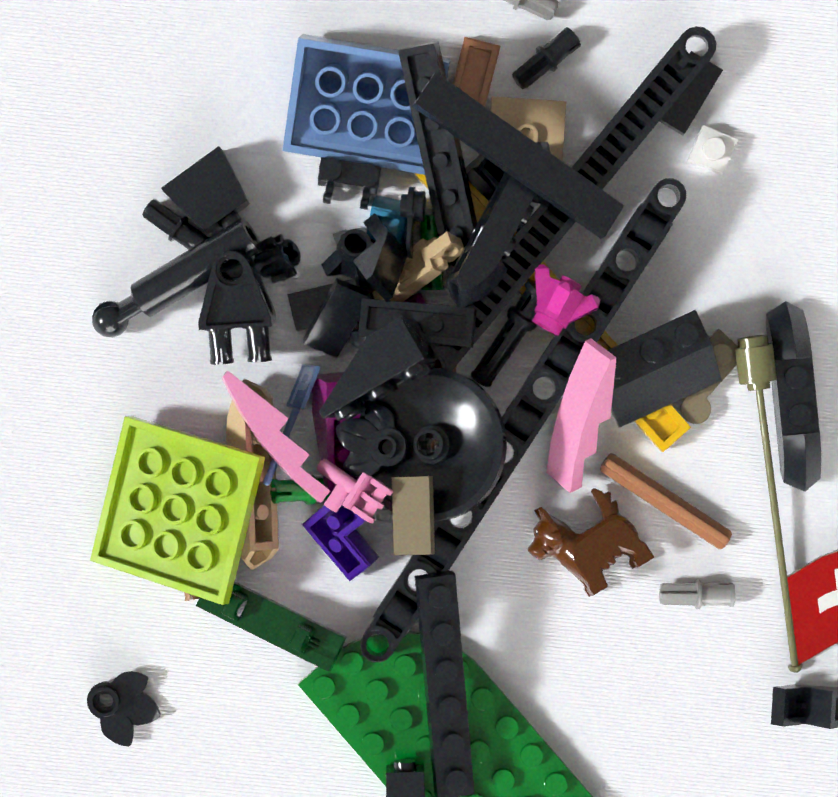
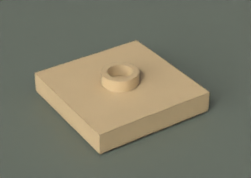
(534, 118)

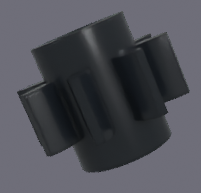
(277, 258)

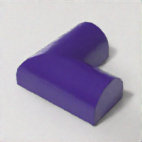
(340, 539)

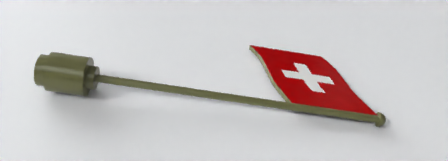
(812, 590)

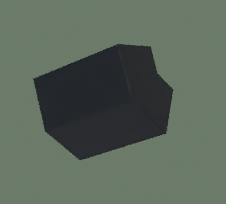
(484, 176)

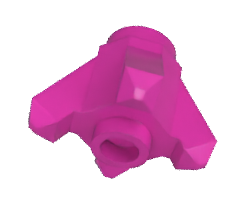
(560, 301)

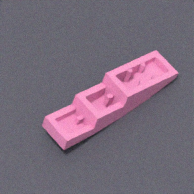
(581, 410)
(265, 424)

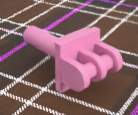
(360, 495)

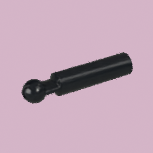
(176, 278)

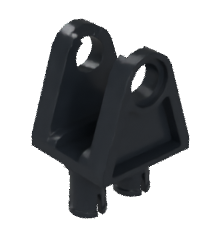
(233, 304)

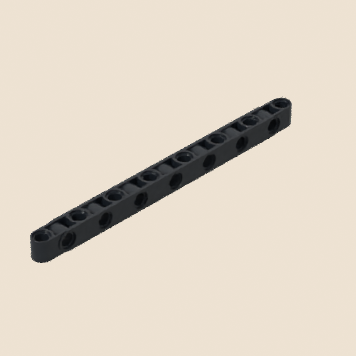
(528, 412)

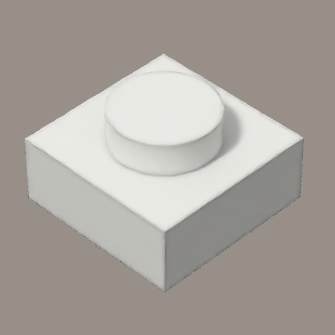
(712, 150)

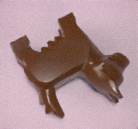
(593, 549)

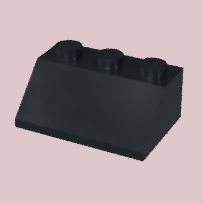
(662, 368)

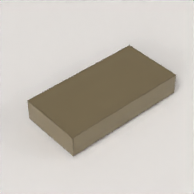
(413, 515)

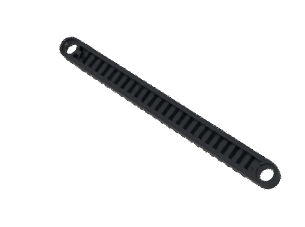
(597, 165)

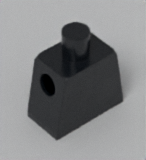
(209, 192)

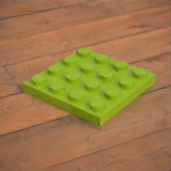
(177, 509)

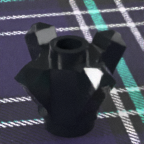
(349, 246)

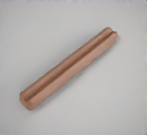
(665, 501)

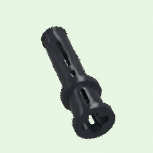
(509, 337)

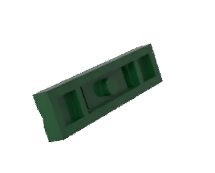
(279, 626)

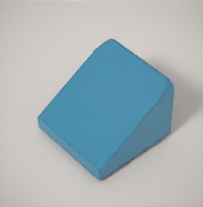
(389, 213)

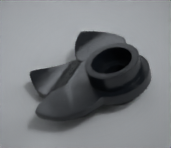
(414, 208)
(366, 438)
(128, 707)

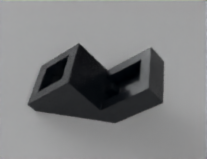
(383, 260)
(805, 705)

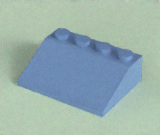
(351, 105)

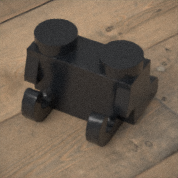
(348, 175)

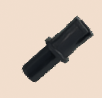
(546, 58)
(173, 224)

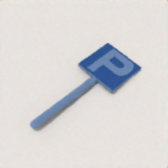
(296, 401)

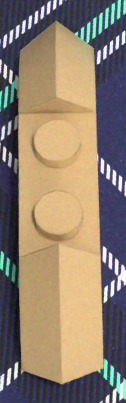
(262, 532)

